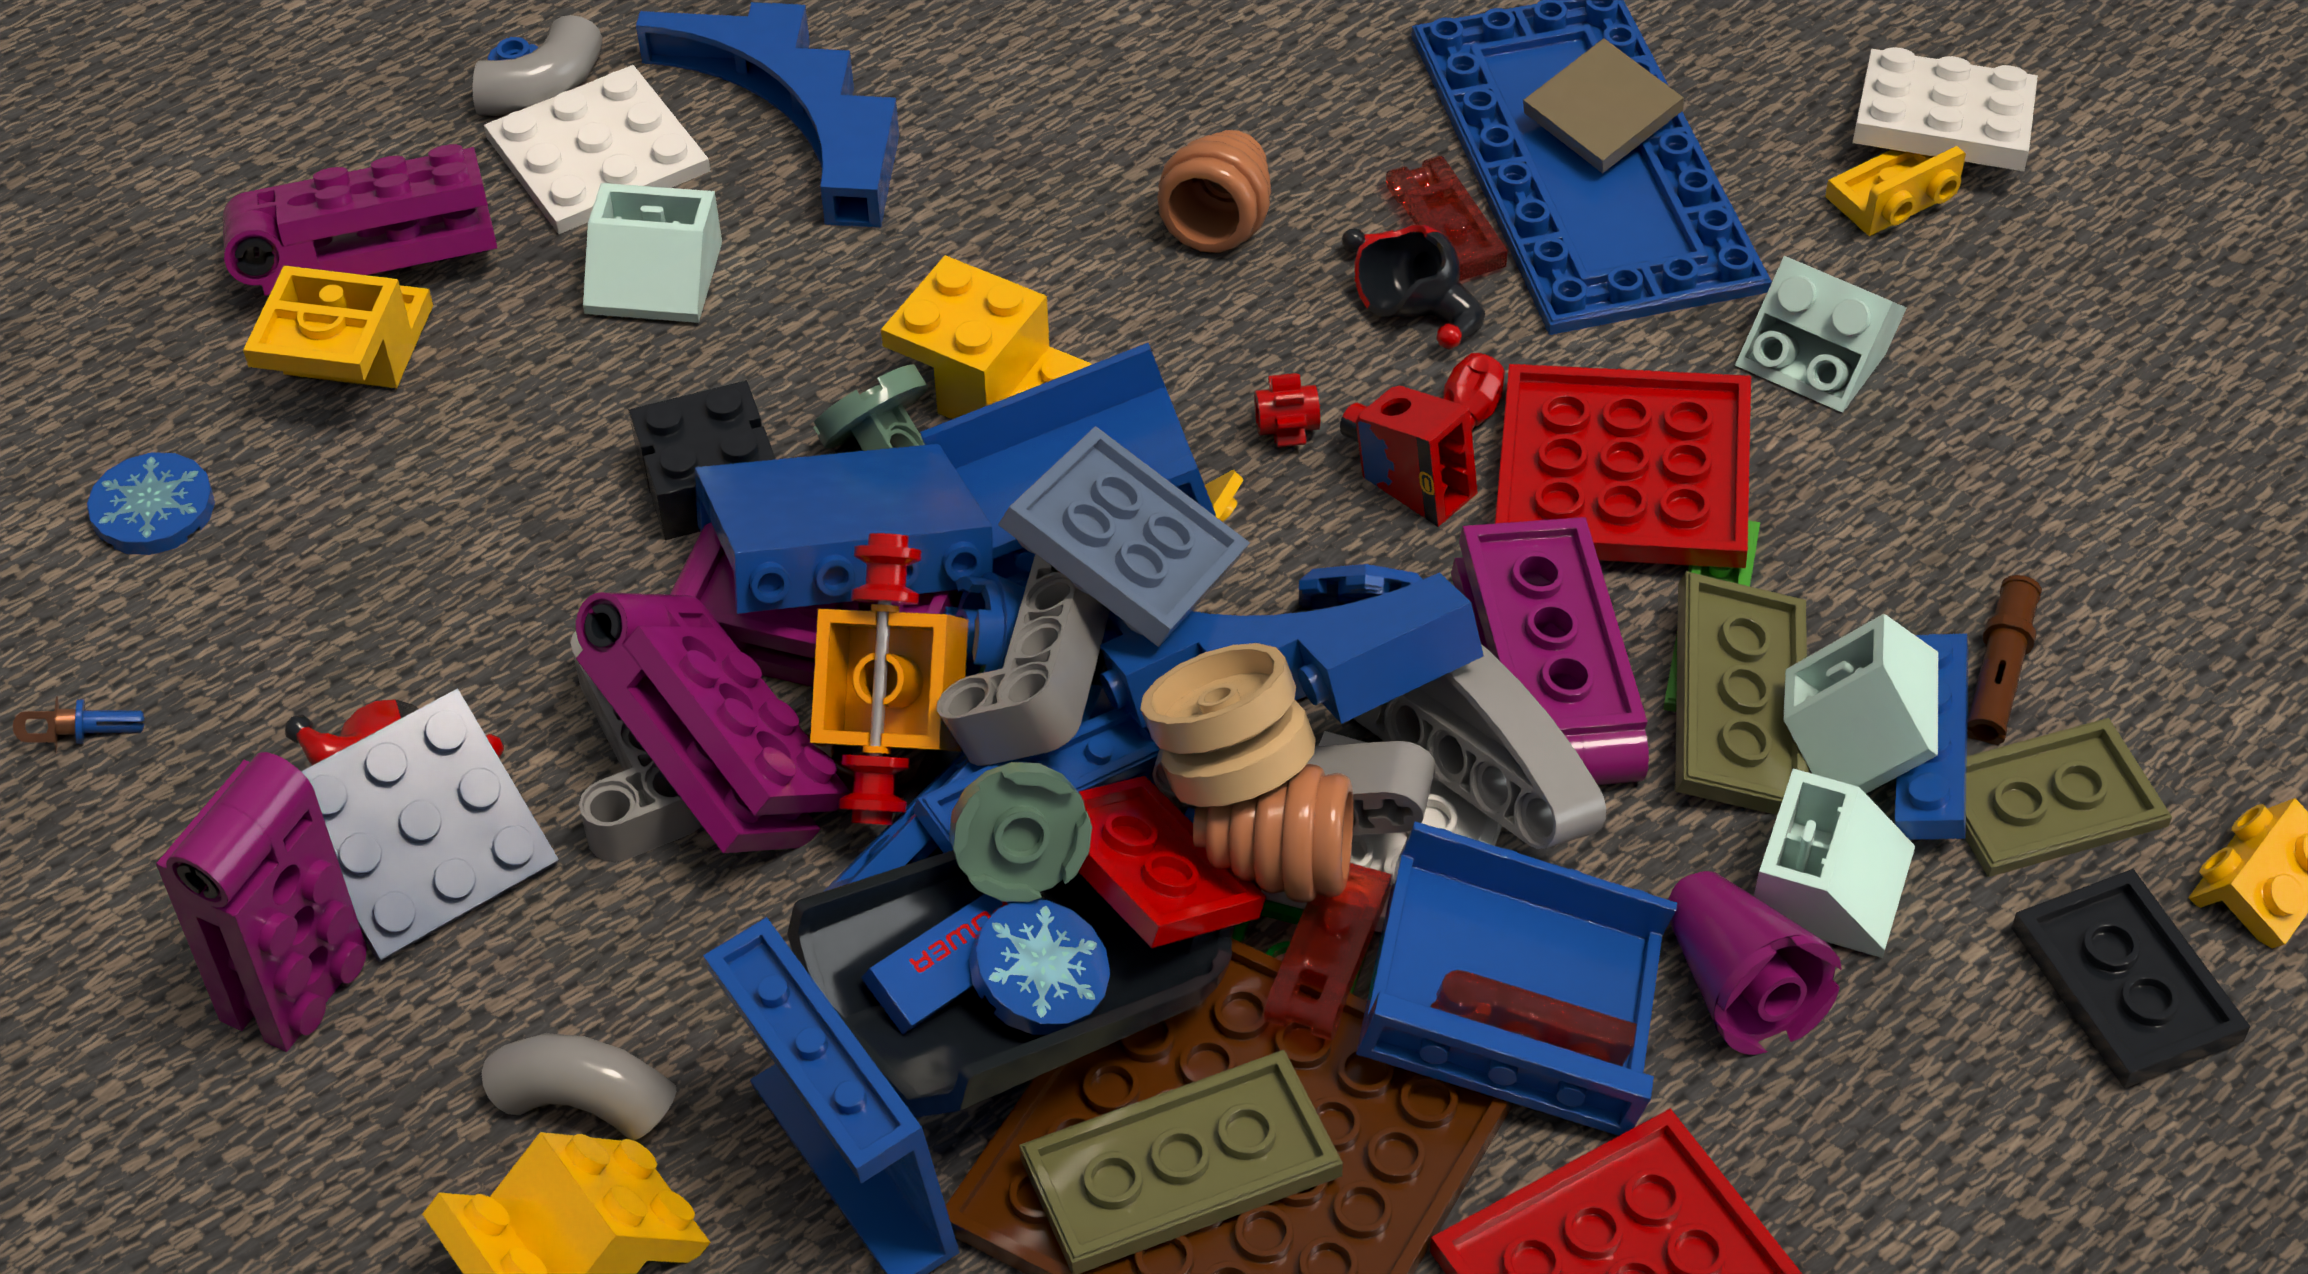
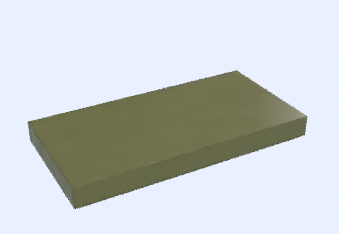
(1733, 691)
(1179, 1161)

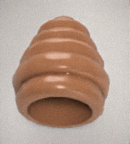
(1215, 191)
(1286, 838)

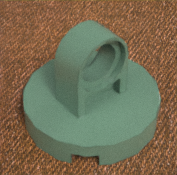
(876, 415)
(1020, 831)

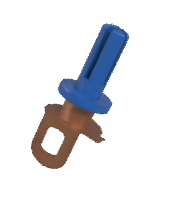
(77, 723)

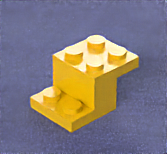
(338, 327)
(978, 335)
(570, 1211)

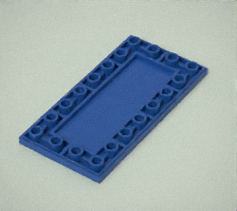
(1587, 242)

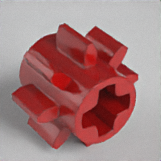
(1287, 410)

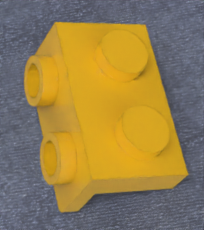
(1895, 187)
(2262, 872)

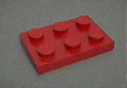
(1153, 873)

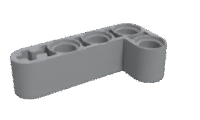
(1045, 679)
(1386, 778)
(636, 806)

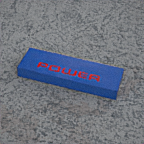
(930, 968)

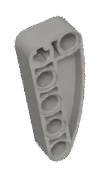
(1497, 751)

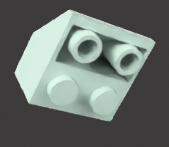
(650, 252)
(1819, 334)
(1865, 705)
(1835, 863)

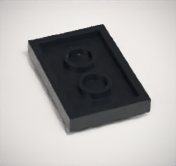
(2129, 978)

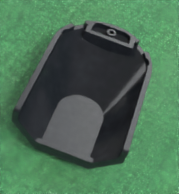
(964, 1047)

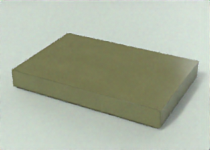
(2056, 797)

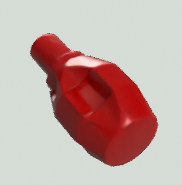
(1477, 385)

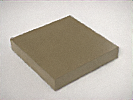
(1603, 105)

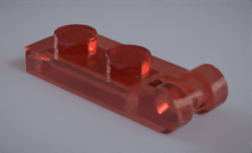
(1439, 199)
(1328, 953)
(1536, 1016)

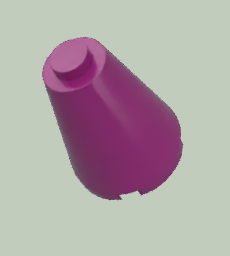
(1751, 963)

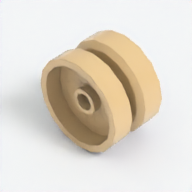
(1228, 725)

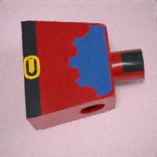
(1416, 449)

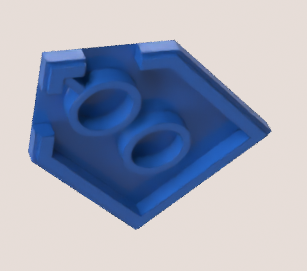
(1349, 584)

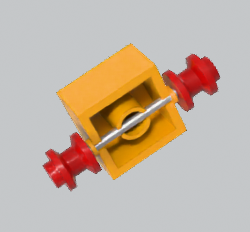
(883, 678)

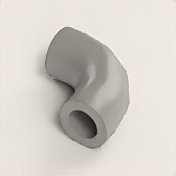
(549, 70)
(579, 1075)

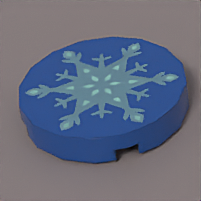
(150, 503)
(1039, 966)

